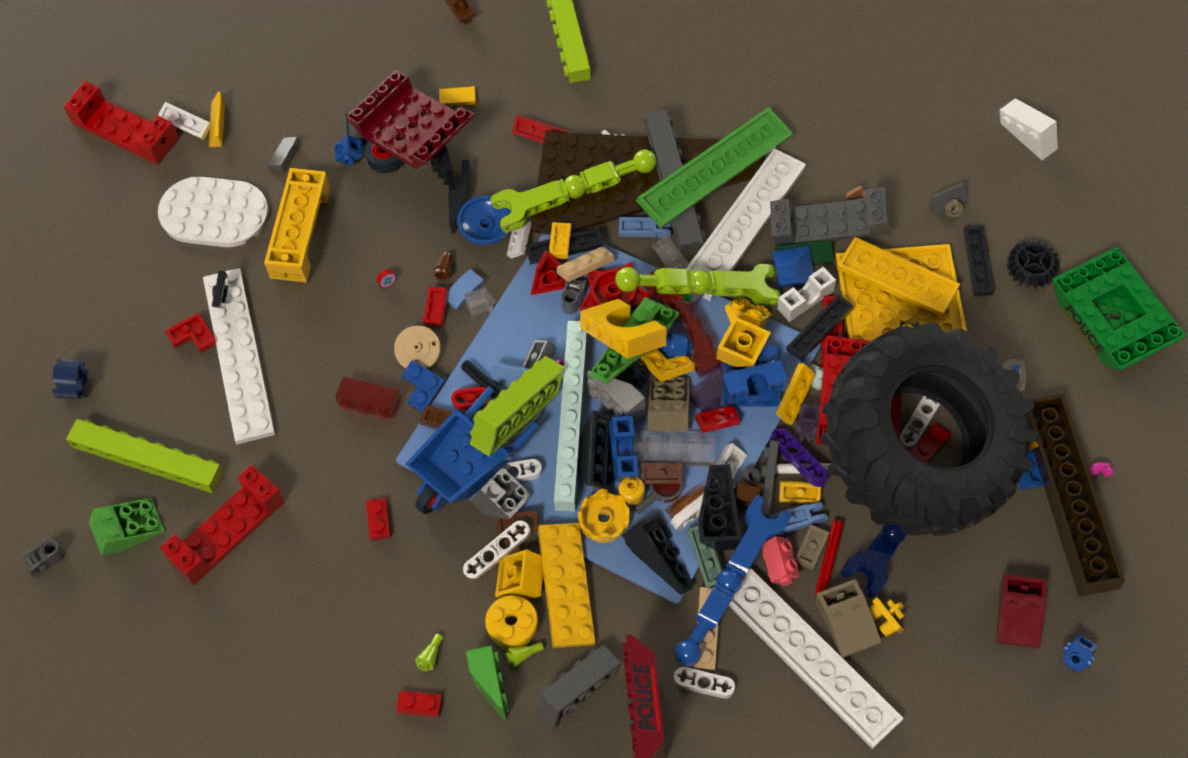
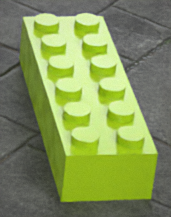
(516, 405)

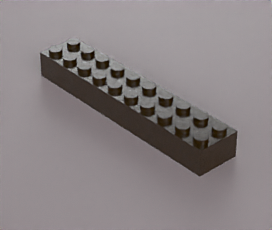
(1073, 499)

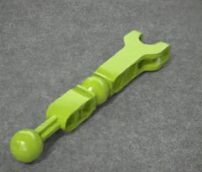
(558, 192)
(716, 283)

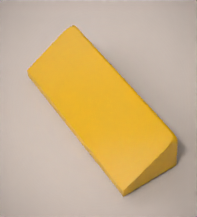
(217, 121)

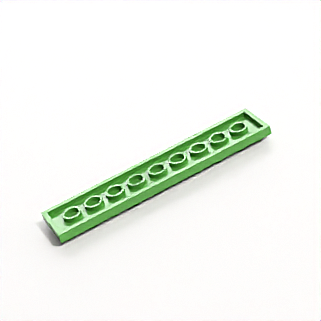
(714, 167)

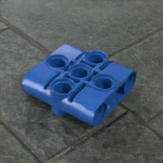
(761, 398)

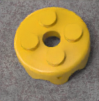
(604, 503)
(516, 634)

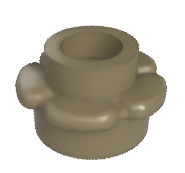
(957, 211)

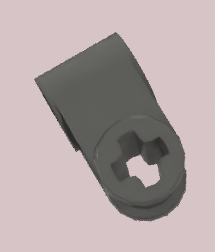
(574, 292)
(42, 558)

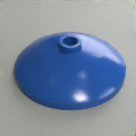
(476, 215)

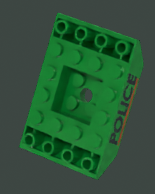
(1113, 286)

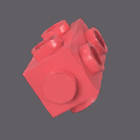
(780, 561)

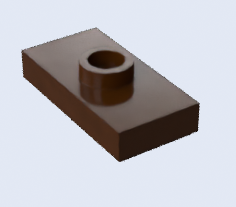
(434, 417)

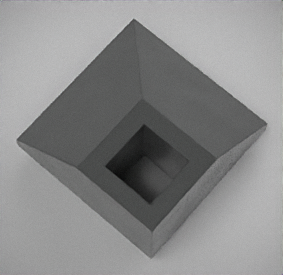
(501, 496)

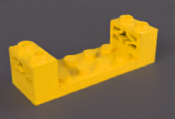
(295, 224)

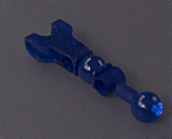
(875, 559)

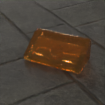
(684, 500)

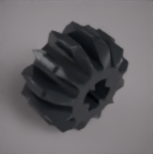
(639, 375)

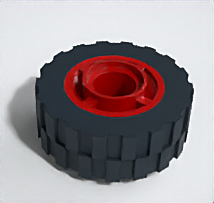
(381, 160)

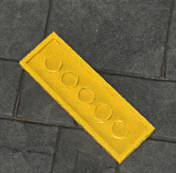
(898, 276)
(566, 585)

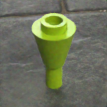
(517, 655)
(426, 659)

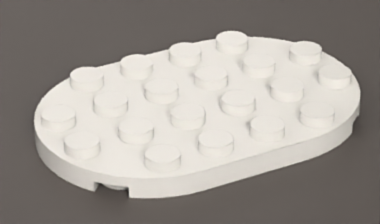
(213, 211)

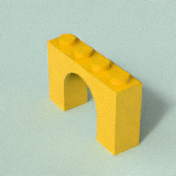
(604, 324)

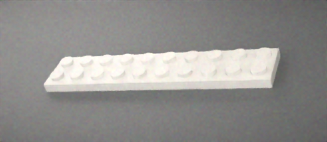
(748, 214)
(240, 361)
(814, 661)

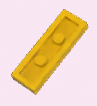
(795, 393)

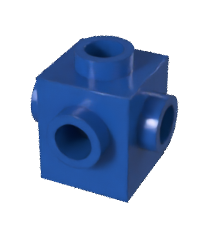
(348, 150)
(1079, 653)

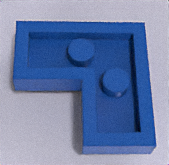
(426, 385)

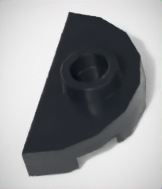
(220, 290)

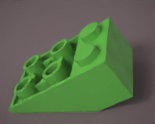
(124, 525)
(484, 672)

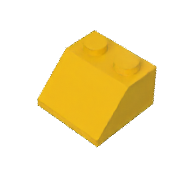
(742, 343)
(520, 575)

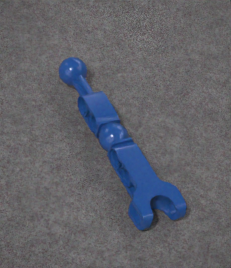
(731, 578)

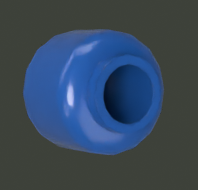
(677, 345)

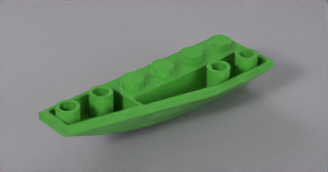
(612, 362)

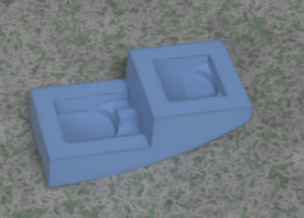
(467, 283)

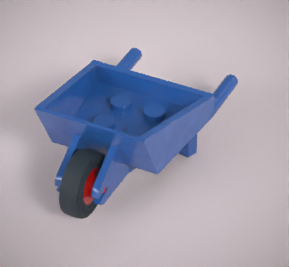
(452, 466)

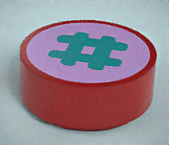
(386, 278)

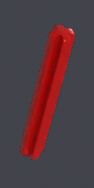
(829, 556)

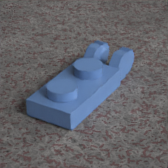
(641, 227)
(801, 517)

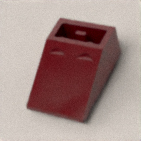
(1021, 611)

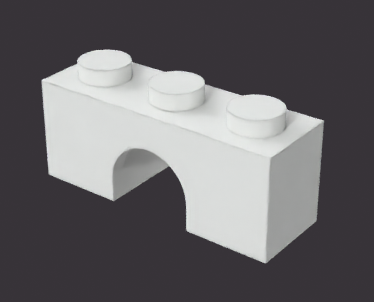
(797, 302)

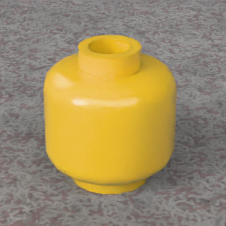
(632, 491)

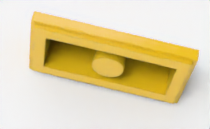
(799, 492)

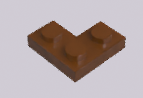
(529, 517)

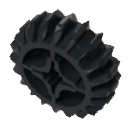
(1032, 258)

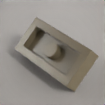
(812, 547)

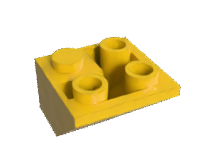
(748, 312)

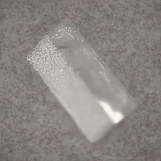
(689, 447)

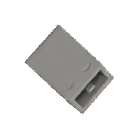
(618, 398)

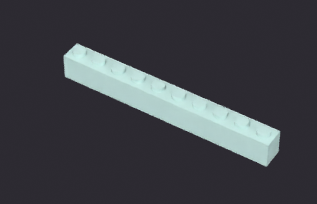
(570, 418)

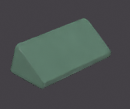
(707, 558)

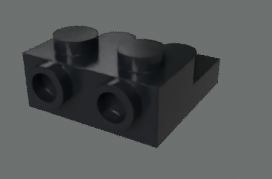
(441, 164)

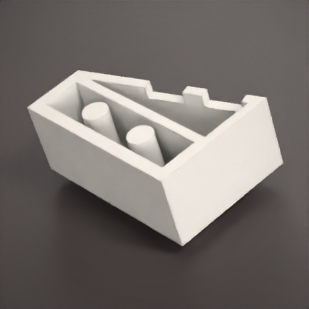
(1030, 127)

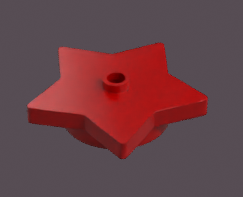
(604, 289)

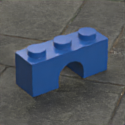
(770, 375)
(621, 440)

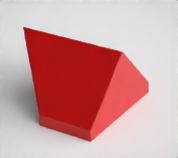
(546, 275)

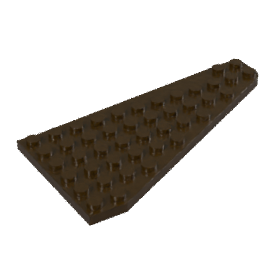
(575, 152)

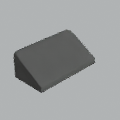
(284, 154)
(939, 200)
(539, 349)

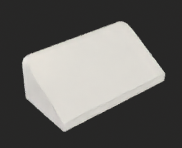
(731, 455)

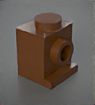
(745, 493)

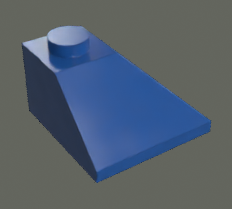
(792, 266)

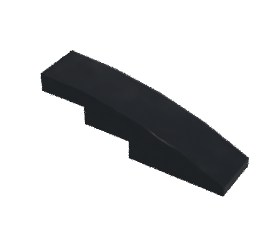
(460, 196)

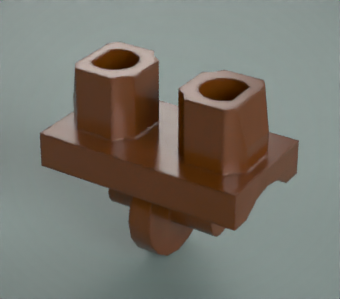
(461, 10)

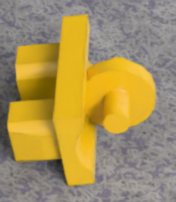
(891, 625)

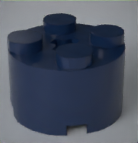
(69, 379)

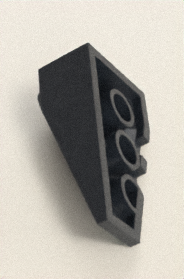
(718, 512)
(653, 546)

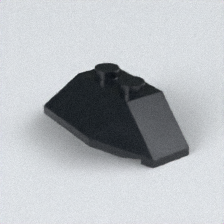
(595, 452)

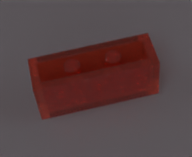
(368, 398)

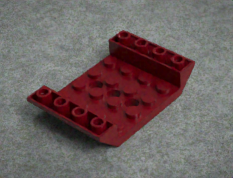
(396, 108)

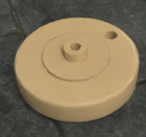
(419, 345)

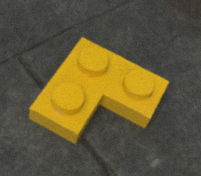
(666, 368)

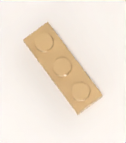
(585, 264)

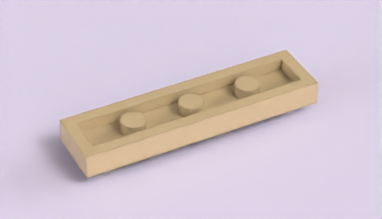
(709, 643)

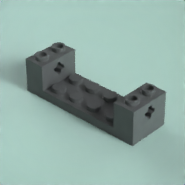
(831, 220)

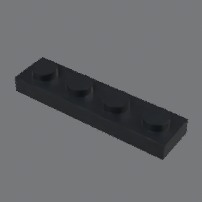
(579, 243)
(978, 261)
(820, 328)

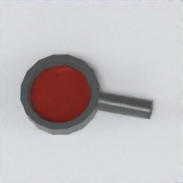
(663, 493)

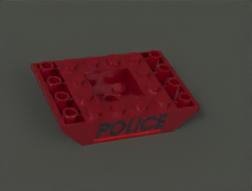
(645, 708)

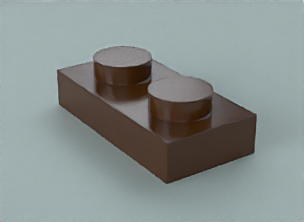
(661, 472)

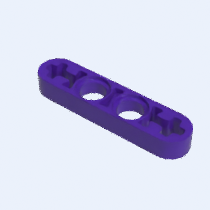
(802, 455)

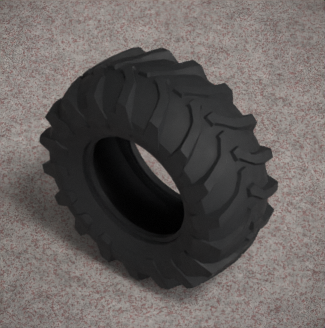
(970, 388)

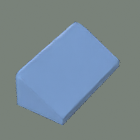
(505, 374)

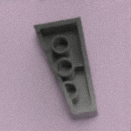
(576, 685)

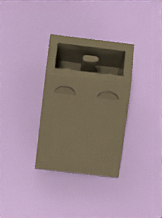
(668, 404)
(848, 618)

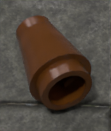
(443, 267)

